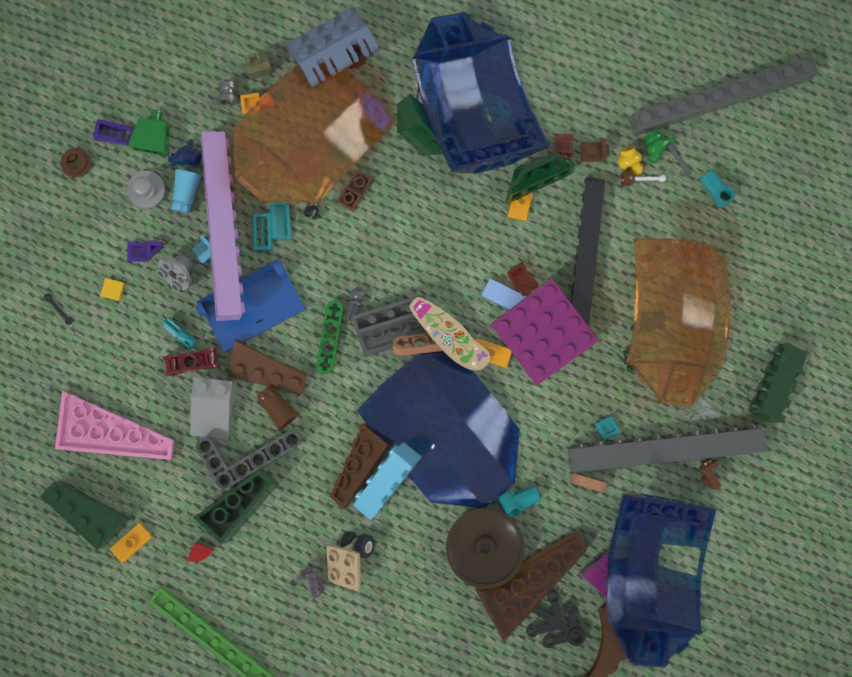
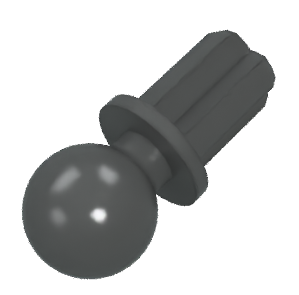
(357, 296)

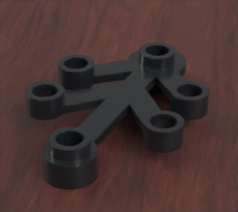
(555, 623)

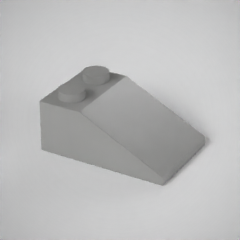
(211, 407)

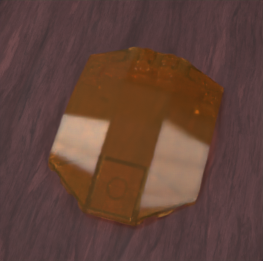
(306, 136)
(679, 317)

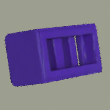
(106, 138)

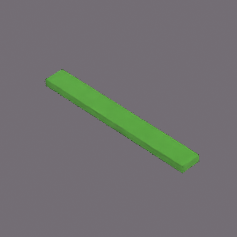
(207, 635)

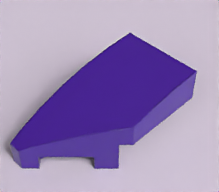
(142, 251)

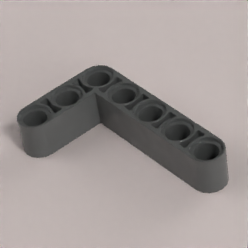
(249, 461)

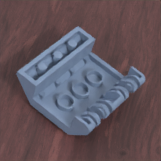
(330, 41)

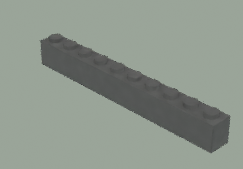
(723, 96)
(667, 449)

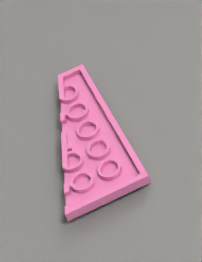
(97, 430)

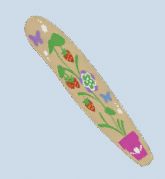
(450, 335)

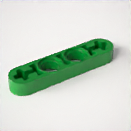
(332, 337)

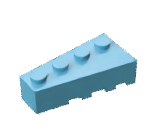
(387, 480)

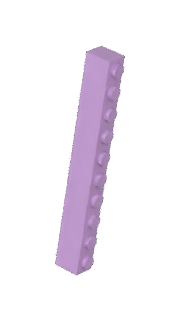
(221, 226)

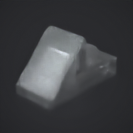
(703, 411)

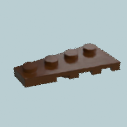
(258, 368)
(362, 461)

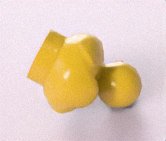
(630, 158)

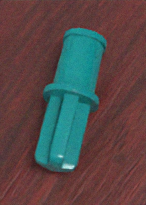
(179, 333)

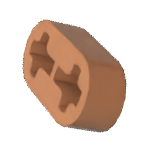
(589, 483)

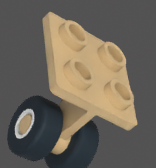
(344, 561)

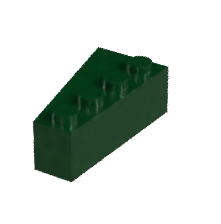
(778, 383)
(233, 510)
(87, 515)

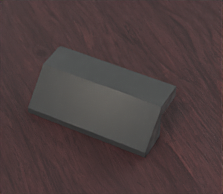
(382, 325)

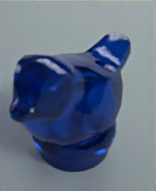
(185, 156)

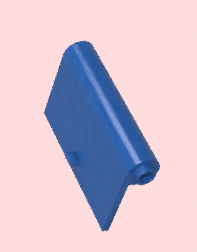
(266, 297)

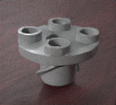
(146, 189)
(176, 272)

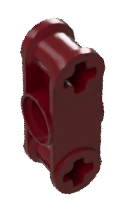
(178, 363)

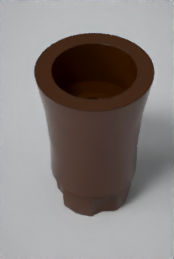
(277, 408)

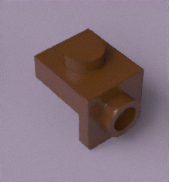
(708, 477)

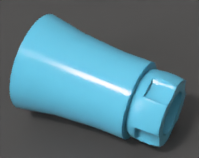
(184, 190)

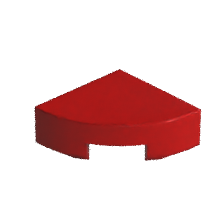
(199, 552)

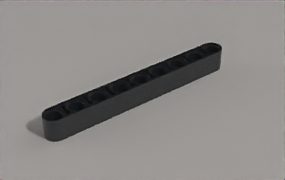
(588, 246)

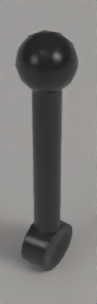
(68, 320)

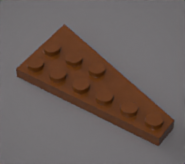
(537, 576)

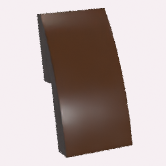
(355, 190)

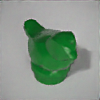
(656, 145)

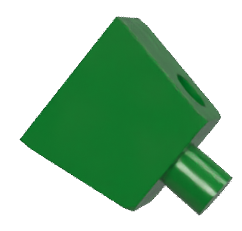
(151, 135)

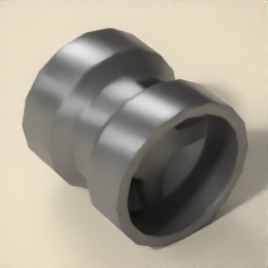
(227, 92)

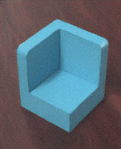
(202, 250)

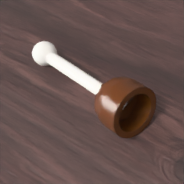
(629, 178)

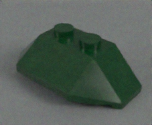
(415, 127)
(537, 175)

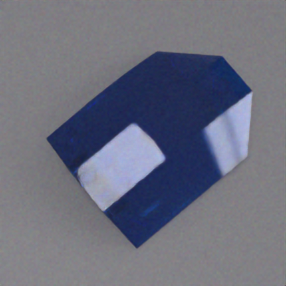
(460, 74)
(452, 424)
(647, 604)

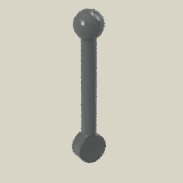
(687, 172)

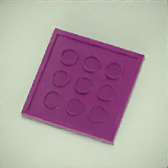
(544, 332)

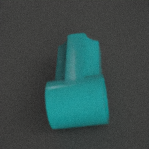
(715, 187)
(514, 503)

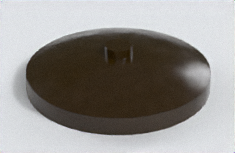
(485, 548)

